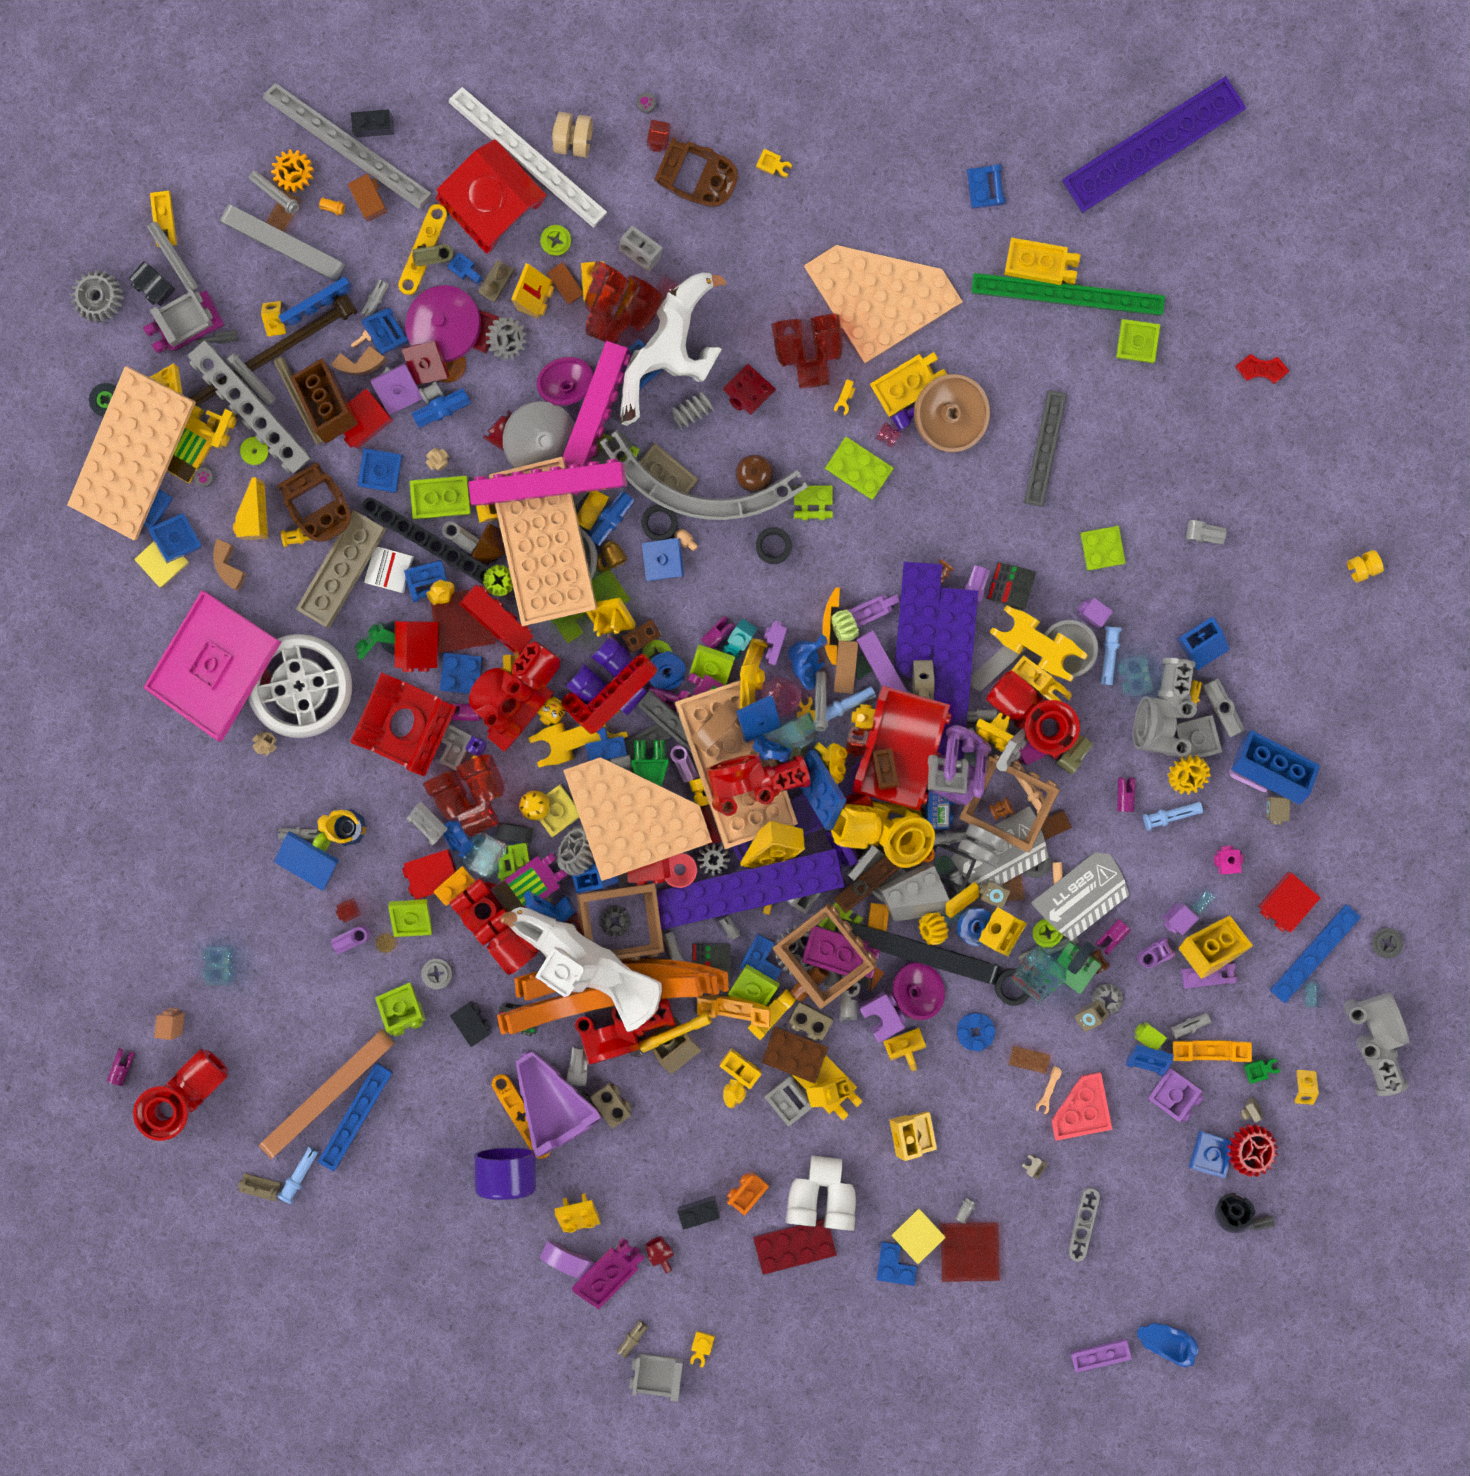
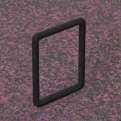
(961, 854)

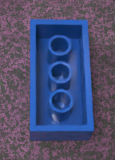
(1275, 767)

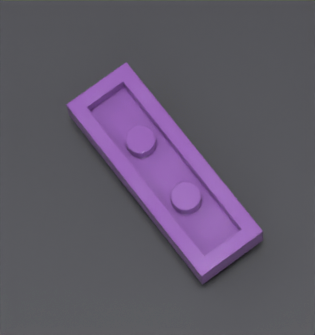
(1100, 1355)

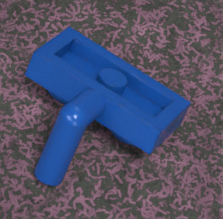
(606, 747)

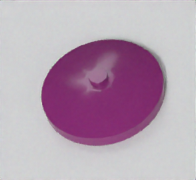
(445, 316)

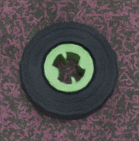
(97, 395)

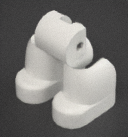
(840, 1197)

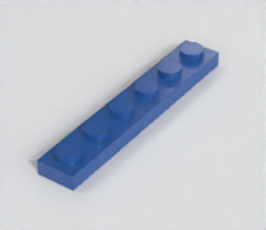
(1315, 953)
(355, 1116)

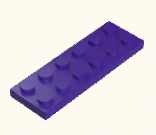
(917, 615)

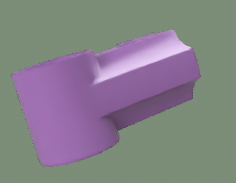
(977, 581)
(350, 939)

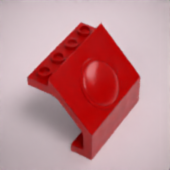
(489, 194)
(429, 726)

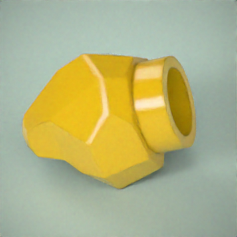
(440, 592)
(734, 1093)

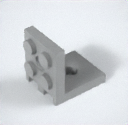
(865, 861)

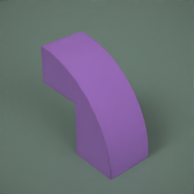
(565, 1261)

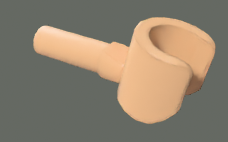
(365, 335)

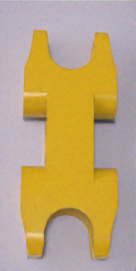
(1052, 651)
(563, 742)

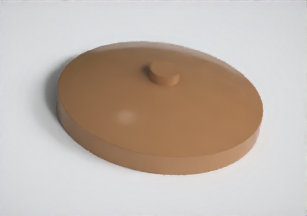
(952, 413)

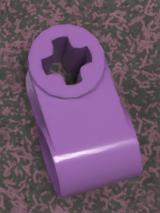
(1159, 952)

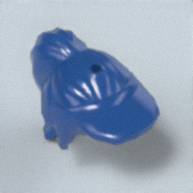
(805, 660)

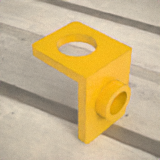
(271, 320)
(1306, 1087)

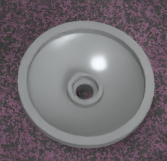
(1083, 638)

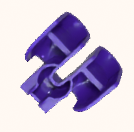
(614, 660)

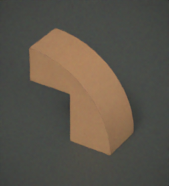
(368, 363)
(230, 575)
(845, 667)
(716, 725)

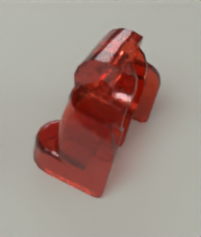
(606, 291)
(827, 343)
(451, 799)

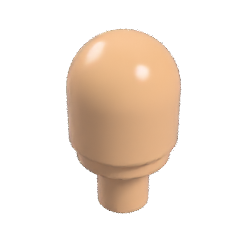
(685, 539)

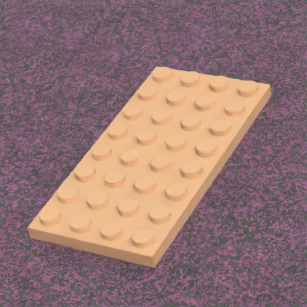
(131, 453)
(545, 553)
(750, 814)

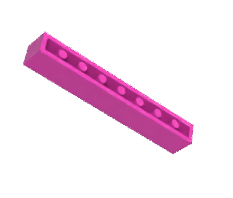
(597, 405)
(547, 483)

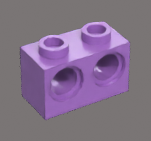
(1179, 919)

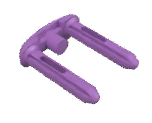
(971, 743)

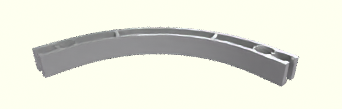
(700, 506)

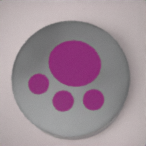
(646, 102)
(203, 477)

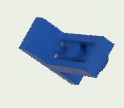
(560, 912)

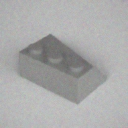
(915, 894)

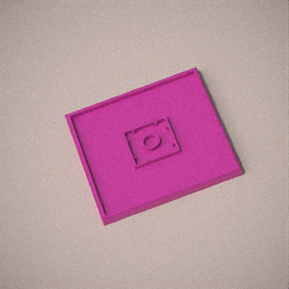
(212, 665)

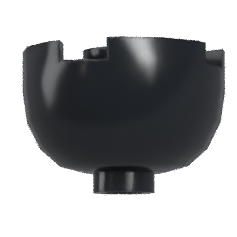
(1234, 1213)

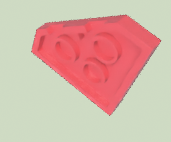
(1083, 1110)

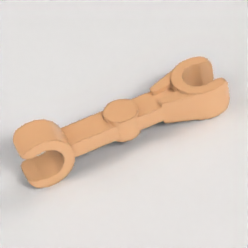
(1055, 1075)

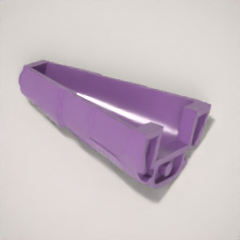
(552, 1105)

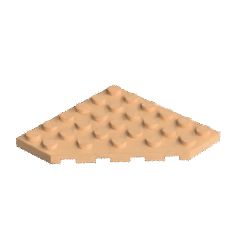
(880, 296)
(631, 818)

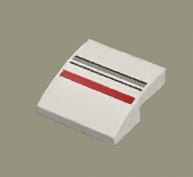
(387, 569)

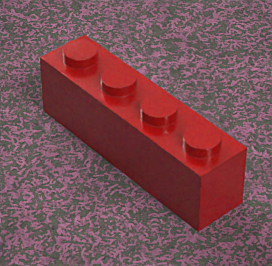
(496, 619)
(522, 717)

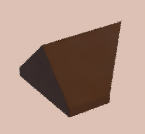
(490, 545)

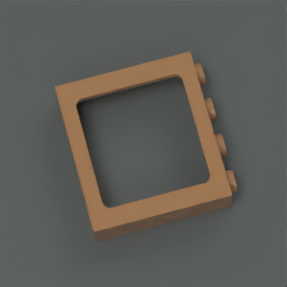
(1025, 844)
(633, 953)
(820, 997)

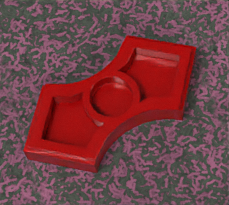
(1270, 369)

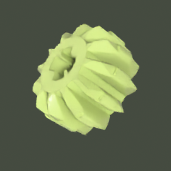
(844, 626)

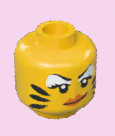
(551, 711)

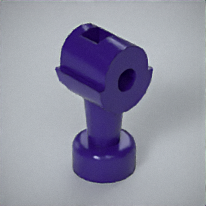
(903, 418)
(476, 746)

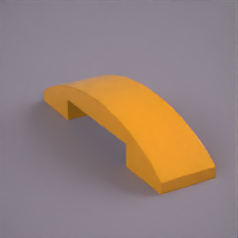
(833, 602)
(735, 1008)
(1212, 1050)

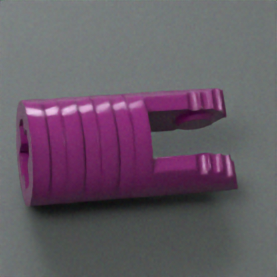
(714, 636)
(663, 695)
(465, 713)
(1125, 799)
(1117, 933)
(118, 1070)

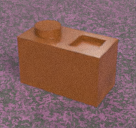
(367, 197)

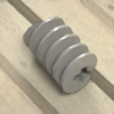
(691, 410)

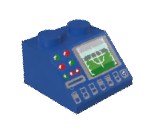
(938, 811)

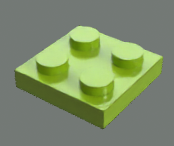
(1137, 341)
(1102, 548)
(712, 663)
(410, 918)
(753, 986)

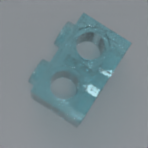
(1141, 674)
(224, 965)

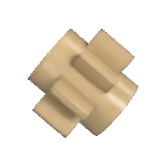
(437, 459)
(264, 743)

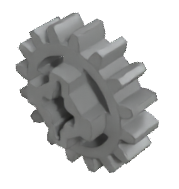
(507, 337)

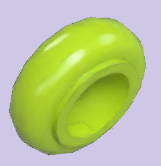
(321, 841)

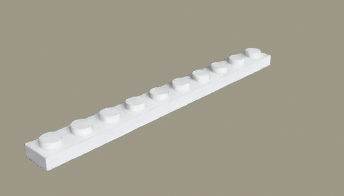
(528, 157)

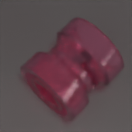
(888, 435)

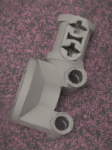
(1156, 717)
(1386, 1035)

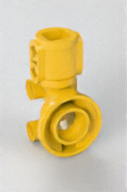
(904, 839)

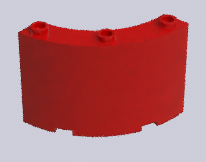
(914, 732)

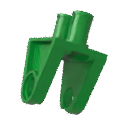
(650, 769)

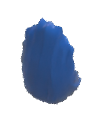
(1169, 1343)

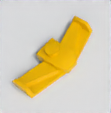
(751, 675)

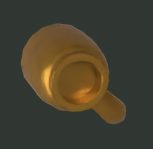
(613, 556)

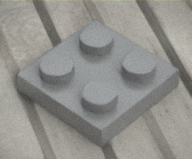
(1201, 735)

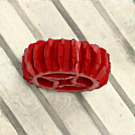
(1242, 1149)

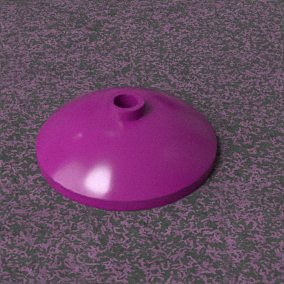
(564, 374)
(927, 988)

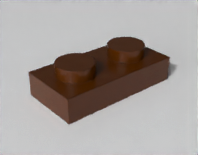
(885, 769)

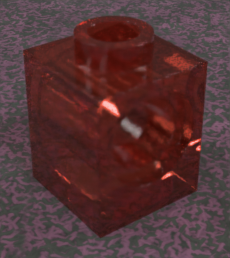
(658, 135)

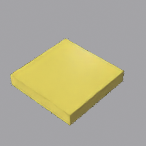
(156, 567)
(561, 811)
(918, 1236)

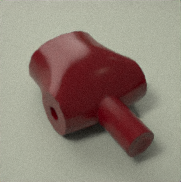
(659, 1253)

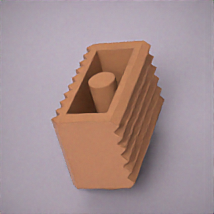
(169, 1024)

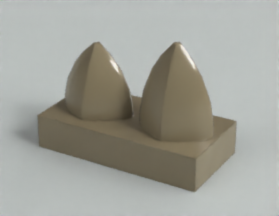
(496, 281)

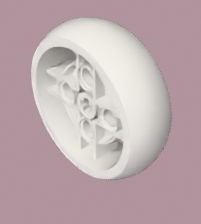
(309, 669)

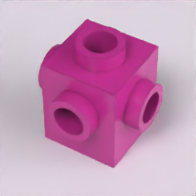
(1234, 863)

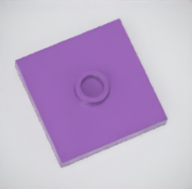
(396, 389)

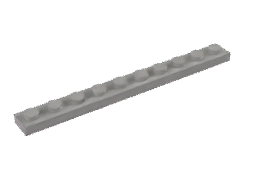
(347, 145)

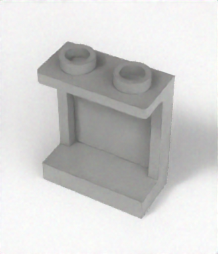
(183, 318)
(656, 1375)

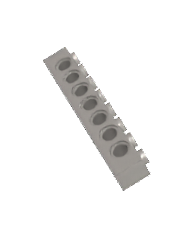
(206, 352)

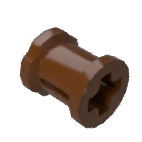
(1099, 957)

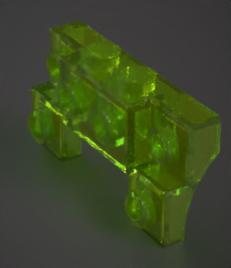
(604, 588)

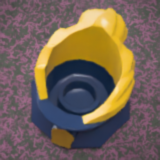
(343, 826)

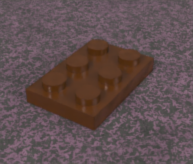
(795, 1055)

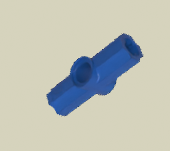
(440, 408)
(610, 518)

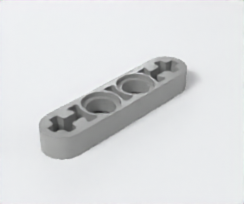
(1086, 1224)

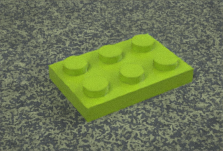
(859, 468)
(440, 497)

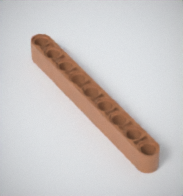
(326, 1094)

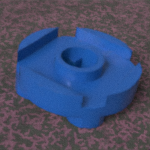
(676, 671)
(769, 749)
(457, 839)
(966, 922)
(975, 1020)

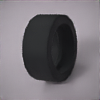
(645, 518)
(773, 531)
(514, 833)
(998, 989)

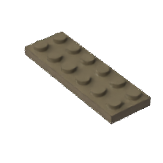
(341, 570)

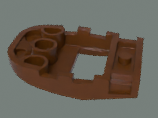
(715, 182)
(324, 522)

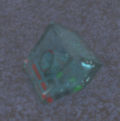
(794, 732)
(485, 853)
(1039, 974)

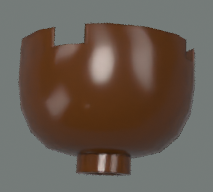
(754, 473)

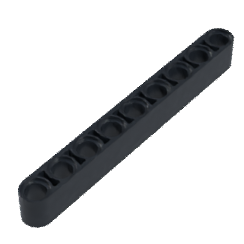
(429, 540)
(925, 954)

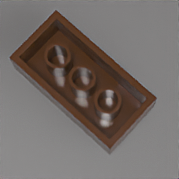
(324, 400)

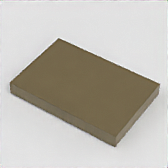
(668, 469)

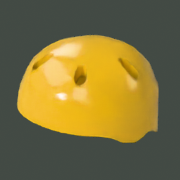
(530, 805)

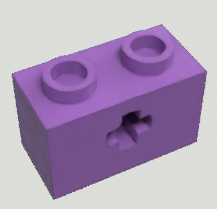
(1094, 612)

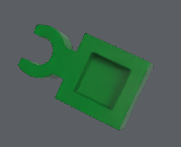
(1257, 1070)

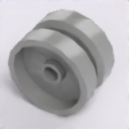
(982, 846)

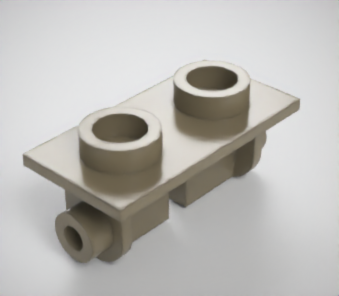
(259, 1187)

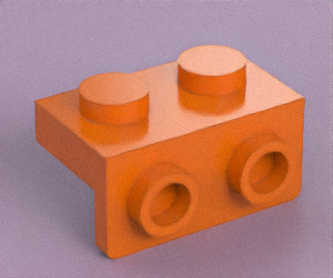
(747, 1193)

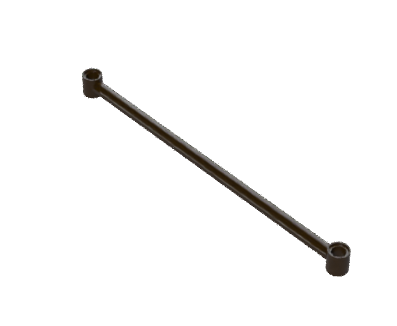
(343, 309)

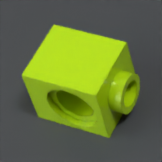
(1149, 1036)

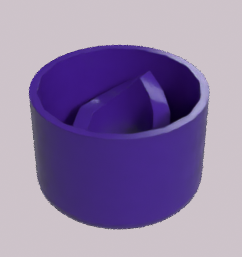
(505, 1173)

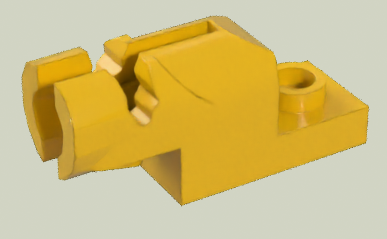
(1040, 679)

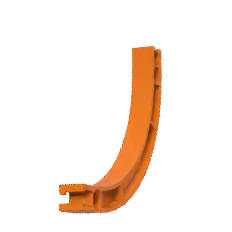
(532, 988)
(591, 999)

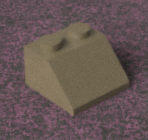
(675, 1052)

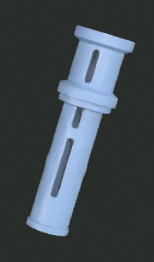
(1111, 645)
(838, 708)
(1164, 817)
(294, 1182)

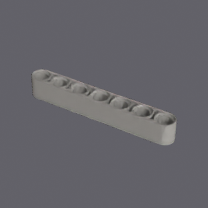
(282, 242)

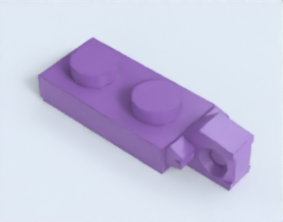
(873, 609)

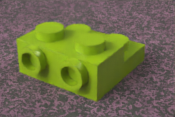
(400, 1010)

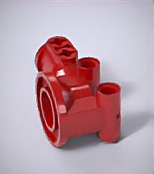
(499, 692)
(1019, 701)
(747, 775)
(504, 944)
(614, 1039)
(184, 1094)

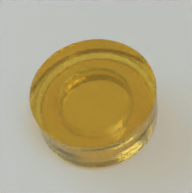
(385, 943)

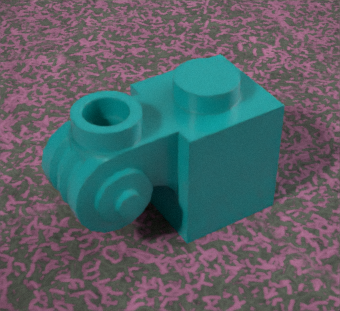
(740, 638)

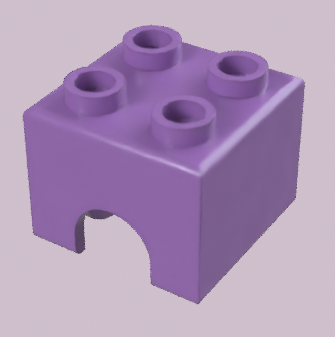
(883, 1006)

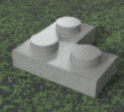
(455, 751)

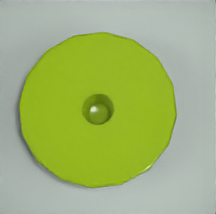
(249, 446)

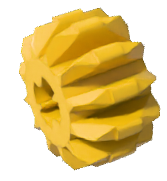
(933, 928)

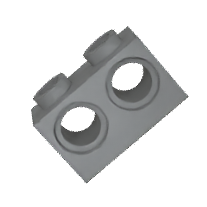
(640, 248)

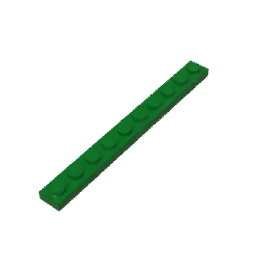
(1068, 294)

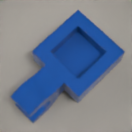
(463, 267)

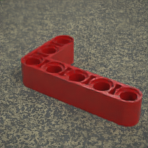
(612, 697)

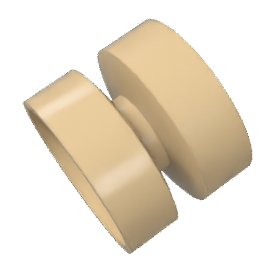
(567, 134)

